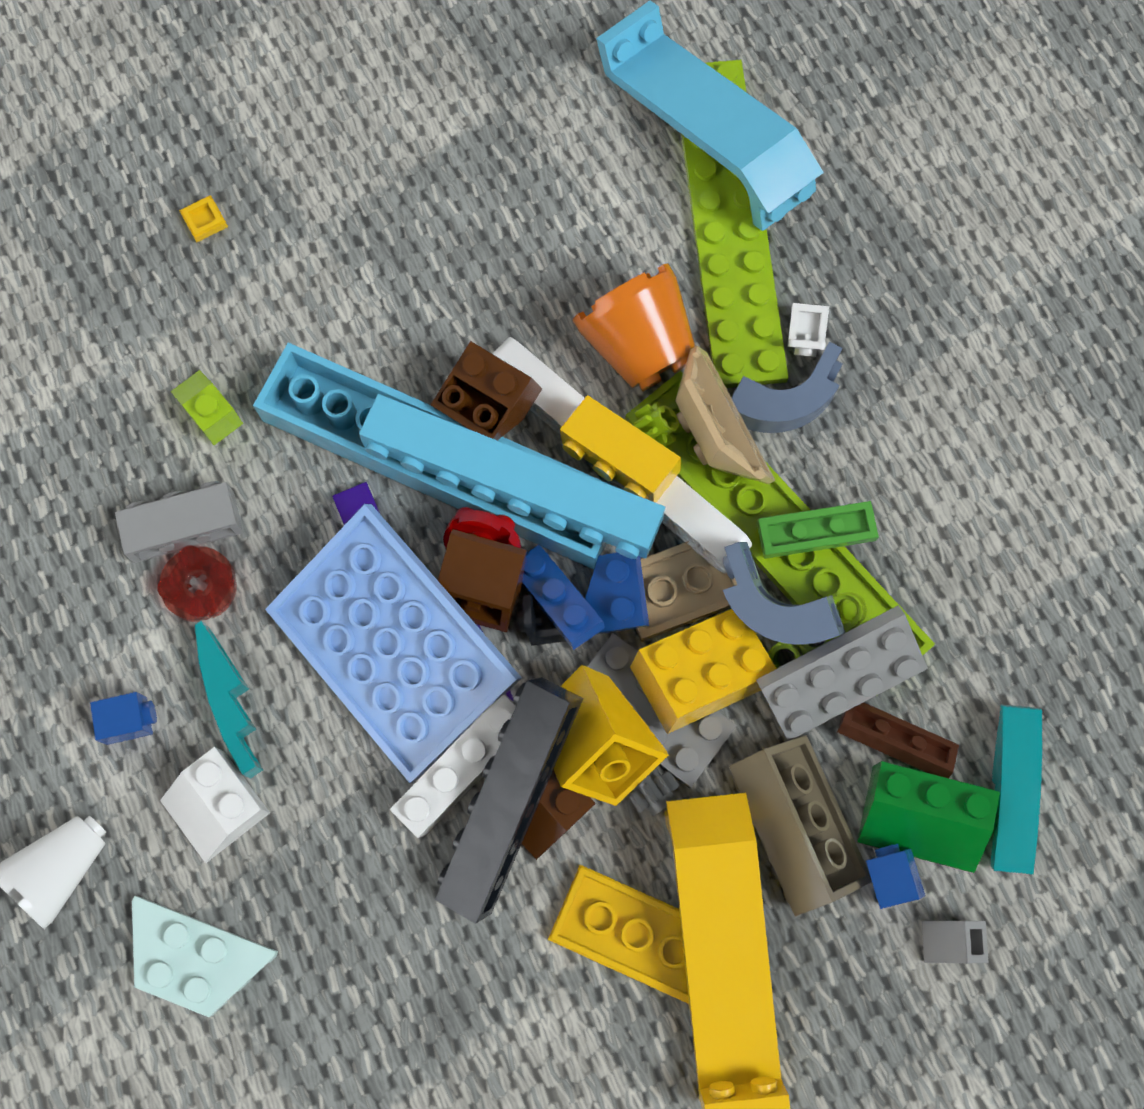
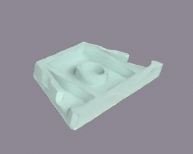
(191, 959)

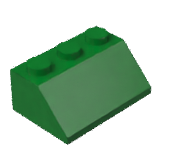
(929, 814)

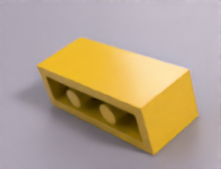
(619, 450)

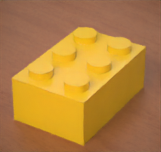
(701, 669)

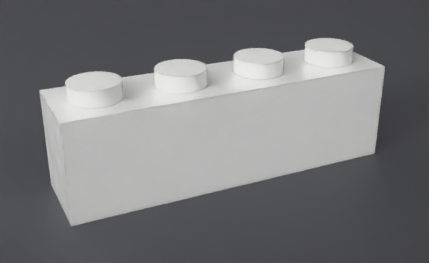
(454, 771)

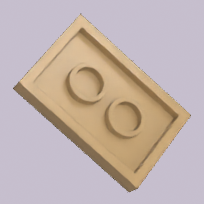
(680, 589)

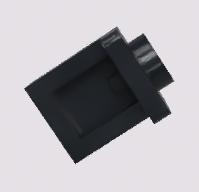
(537, 624)

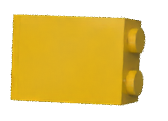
(608, 743)

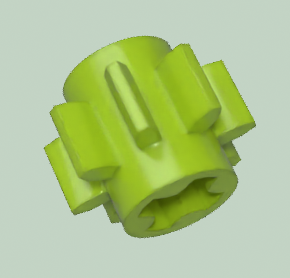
(657, 422)

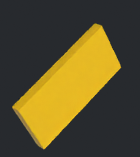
(623, 931)

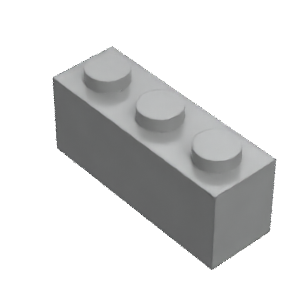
(178, 521)

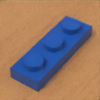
(559, 598)

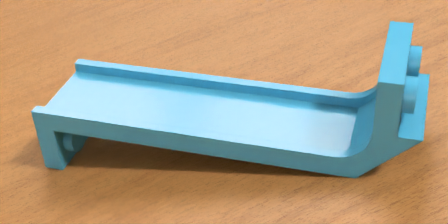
(711, 113)

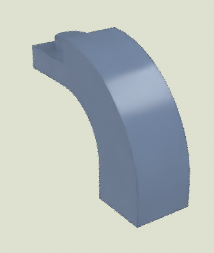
(785, 410)
(768, 615)

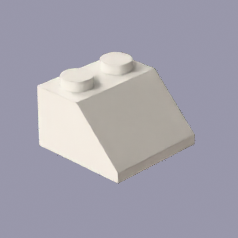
(213, 803)

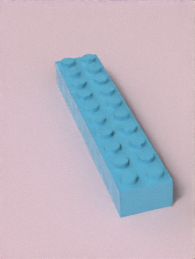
(329, 408)

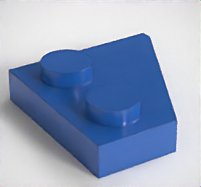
(618, 593)

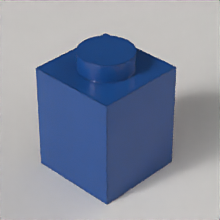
(122, 718)
(895, 876)

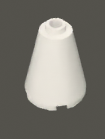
(50, 868)

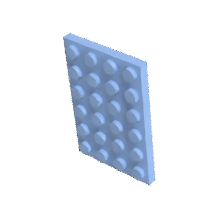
(391, 643)

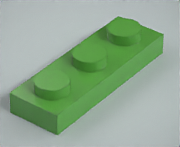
(817, 529)

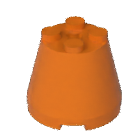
(640, 328)

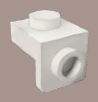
(808, 329)

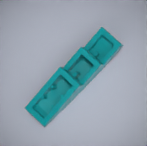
(222, 688)
(1018, 779)

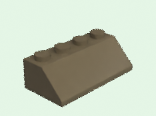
(800, 825)

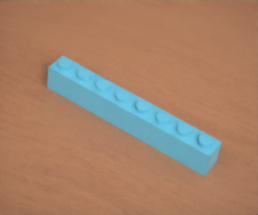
(512, 477)

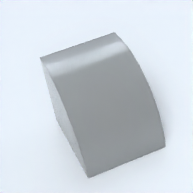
(955, 942)

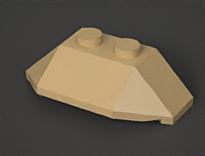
(716, 422)

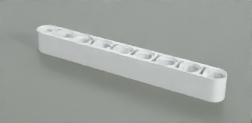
(685, 511)

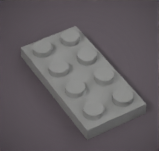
(843, 673)
(689, 747)

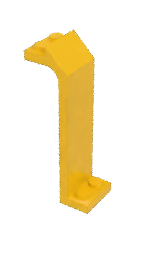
(726, 953)

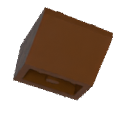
(486, 393)
(483, 578)

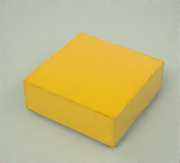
(203, 218)

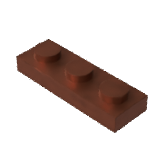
(899, 739)

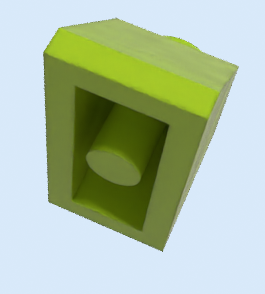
(207, 407)

